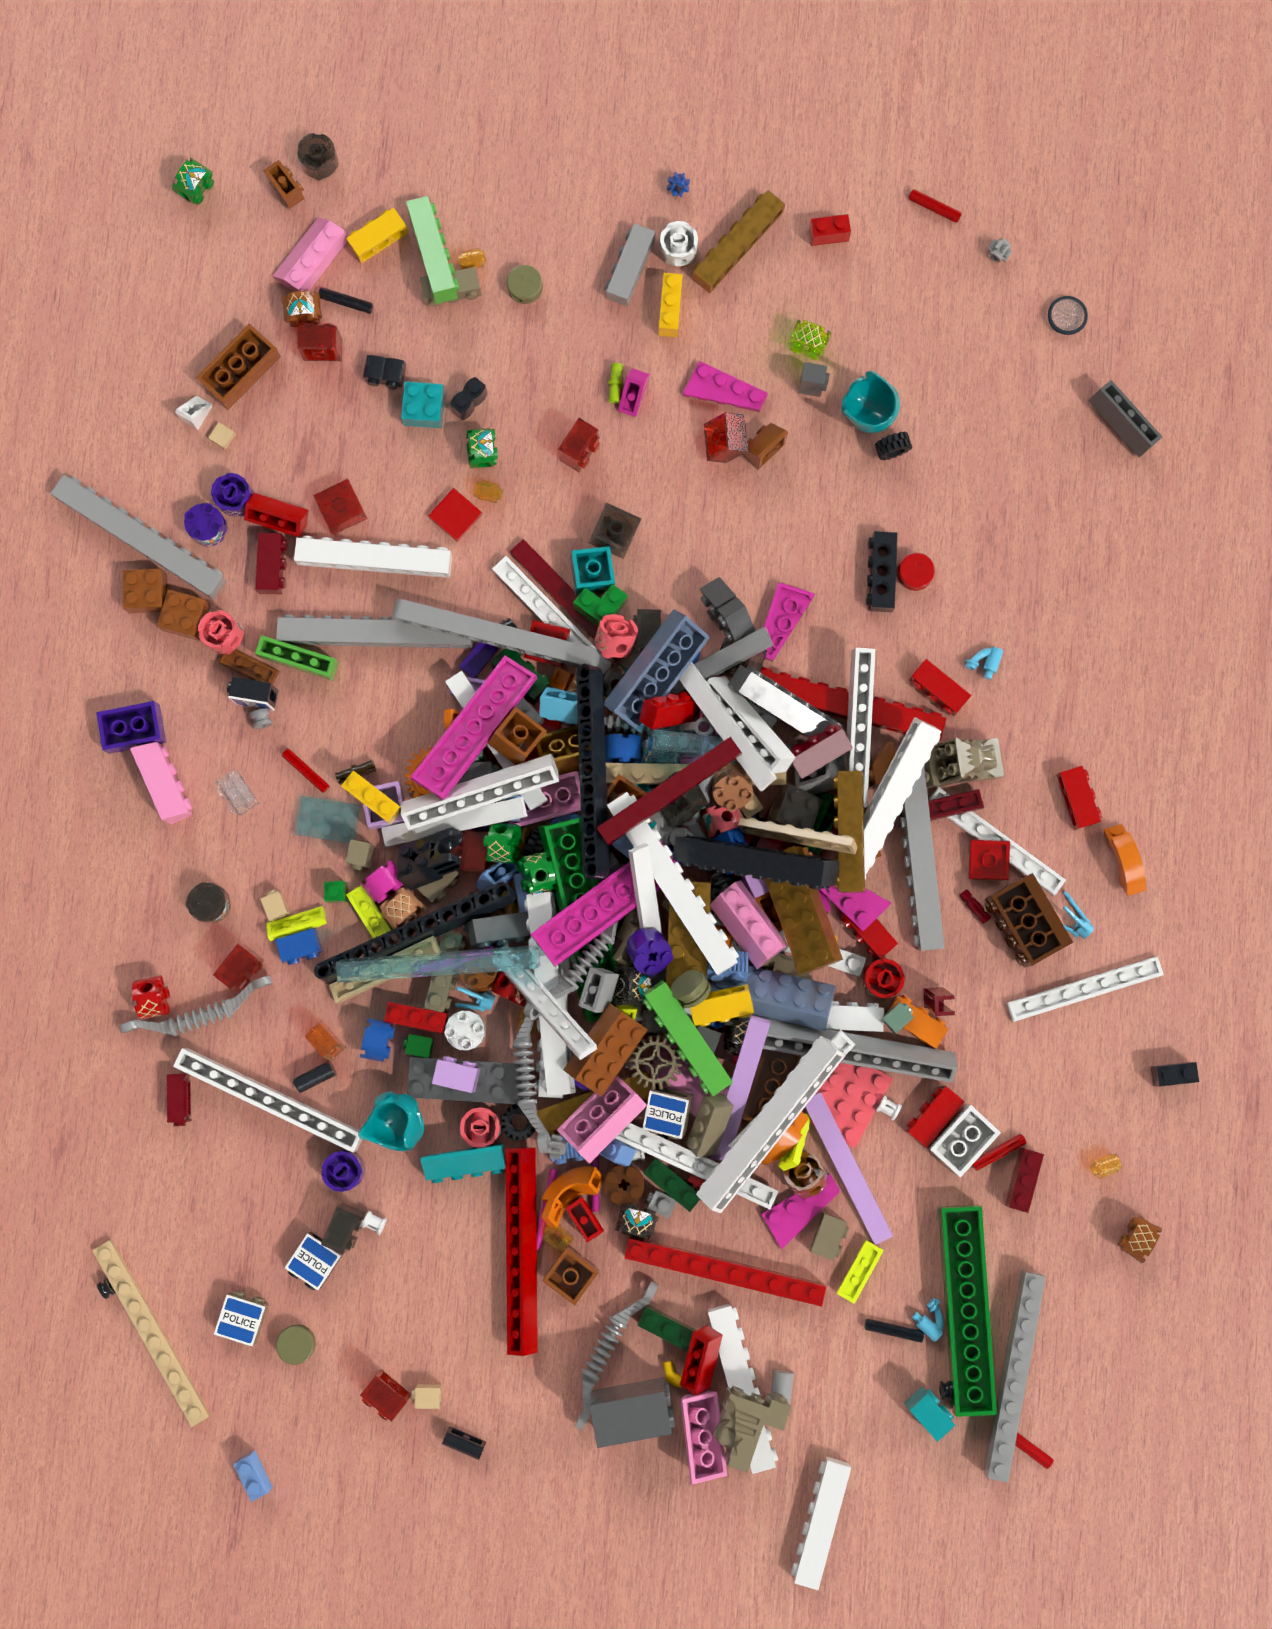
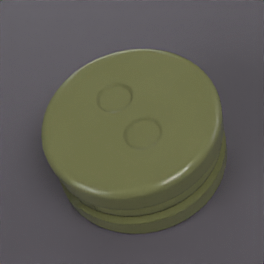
(524, 284)
(691, 988)
(295, 1344)

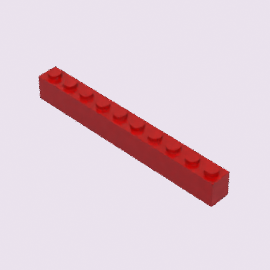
(835, 703)
(521, 1251)
(725, 1271)

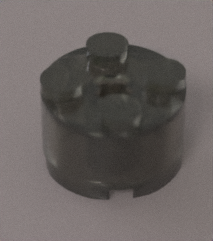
(317, 156)

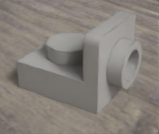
(661, 1203)

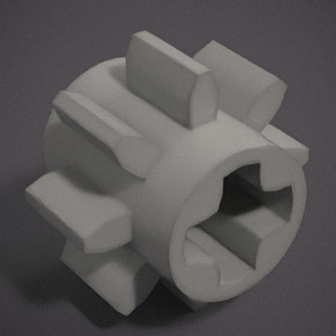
(999, 250)
(558, 1147)

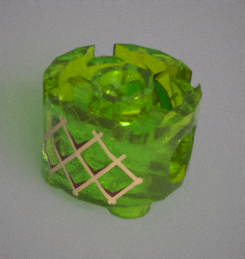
(809, 339)

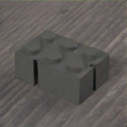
(726, 610)

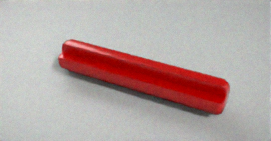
(935, 206)
(305, 770)
(999, 1151)
(1033, 1451)

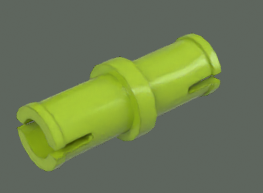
(615, 383)

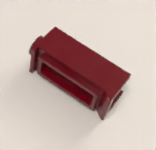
(934, 1001)
(178, 1099)

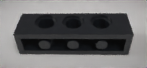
(887, 542)

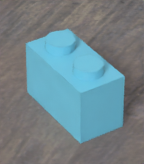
(559, 705)

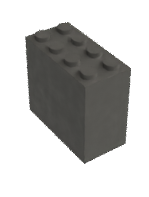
(632, 1412)

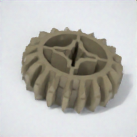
(638, 1060)

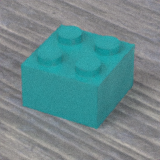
(423, 405)
(592, 569)
(934, 1418)

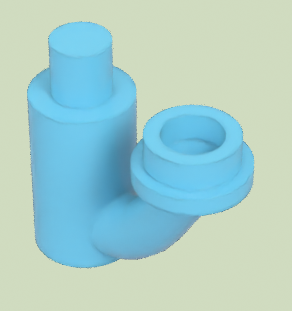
(992, 662)
(931, 1329)

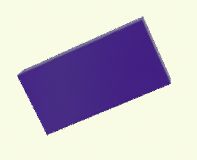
(478, 659)

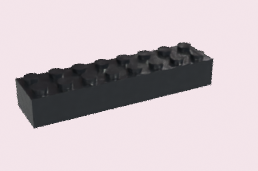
(756, 861)

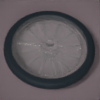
(1067, 315)

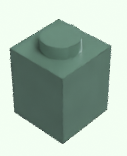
(897, 1017)

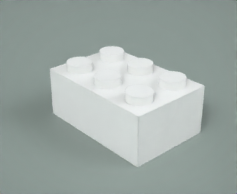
(963, 1140)

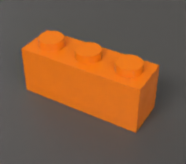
(922, 1025)

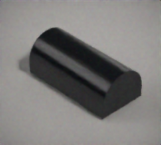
(314, 1076)
(464, 1443)

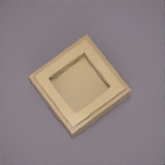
(222, 435)

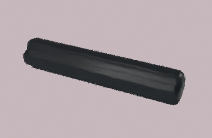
(346, 300)
(894, 1330)

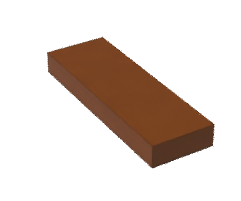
(249, 667)

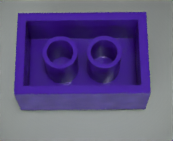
(130, 727)

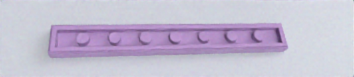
(742, 1079)
(848, 1169)

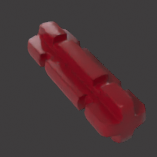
(975, 906)

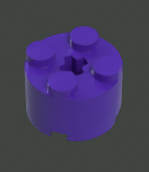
(649, 951)

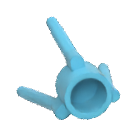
(1082, 926)
(484, 999)

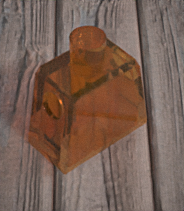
(324, 1041)

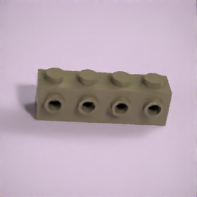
(440, 986)

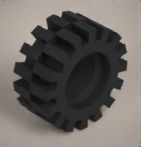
(893, 445)
(534, 844)
(507, 1126)

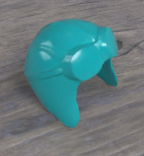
(871, 403)
(394, 1122)

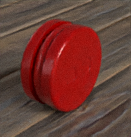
(916, 571)

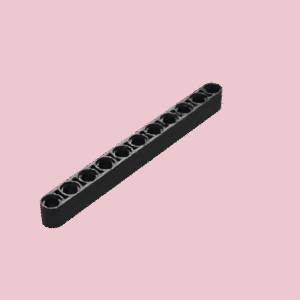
(592, 770)
(423, 929)

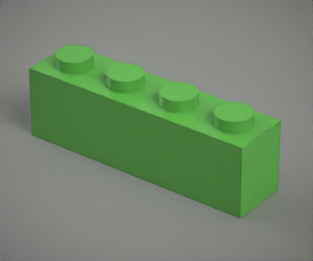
(297, 658)

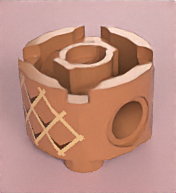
(732, 787)
(402, 908)

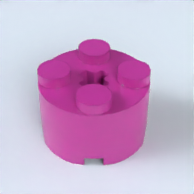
(381, 882)

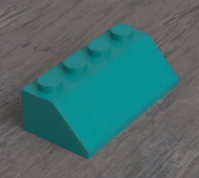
(464, 1162)

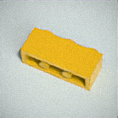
(377, 235)
(670, 305)
(371, 797)
(723, 1006)

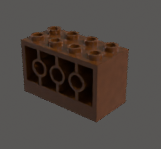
(1040, 918)

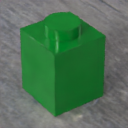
(335, 892)
(418, 1045)

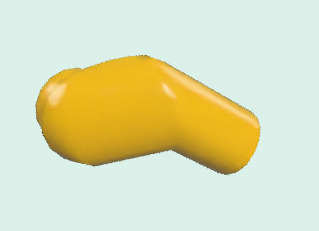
(672, 1377)

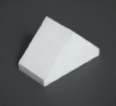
(194, 412)

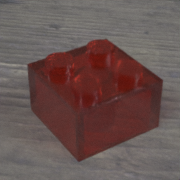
(319, 342)
(725, 437)
(579, 445)
(340, 506)
(474, 853)
(239, 967)
(385, 1395)

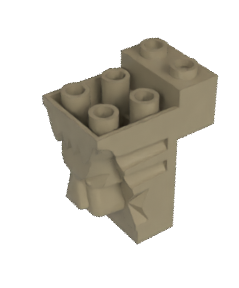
(963, 762)
(743, 1422)

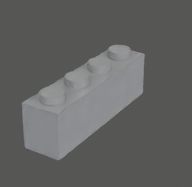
(630, 264)

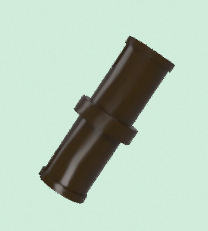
(361, 769)

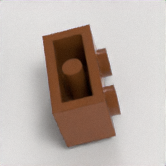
(283, 183)

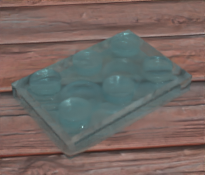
(327, 819)

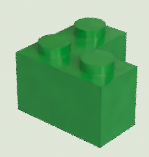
(595, 608)

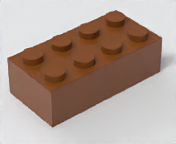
(238, 366)
(615, 1039)
(769, 1075)

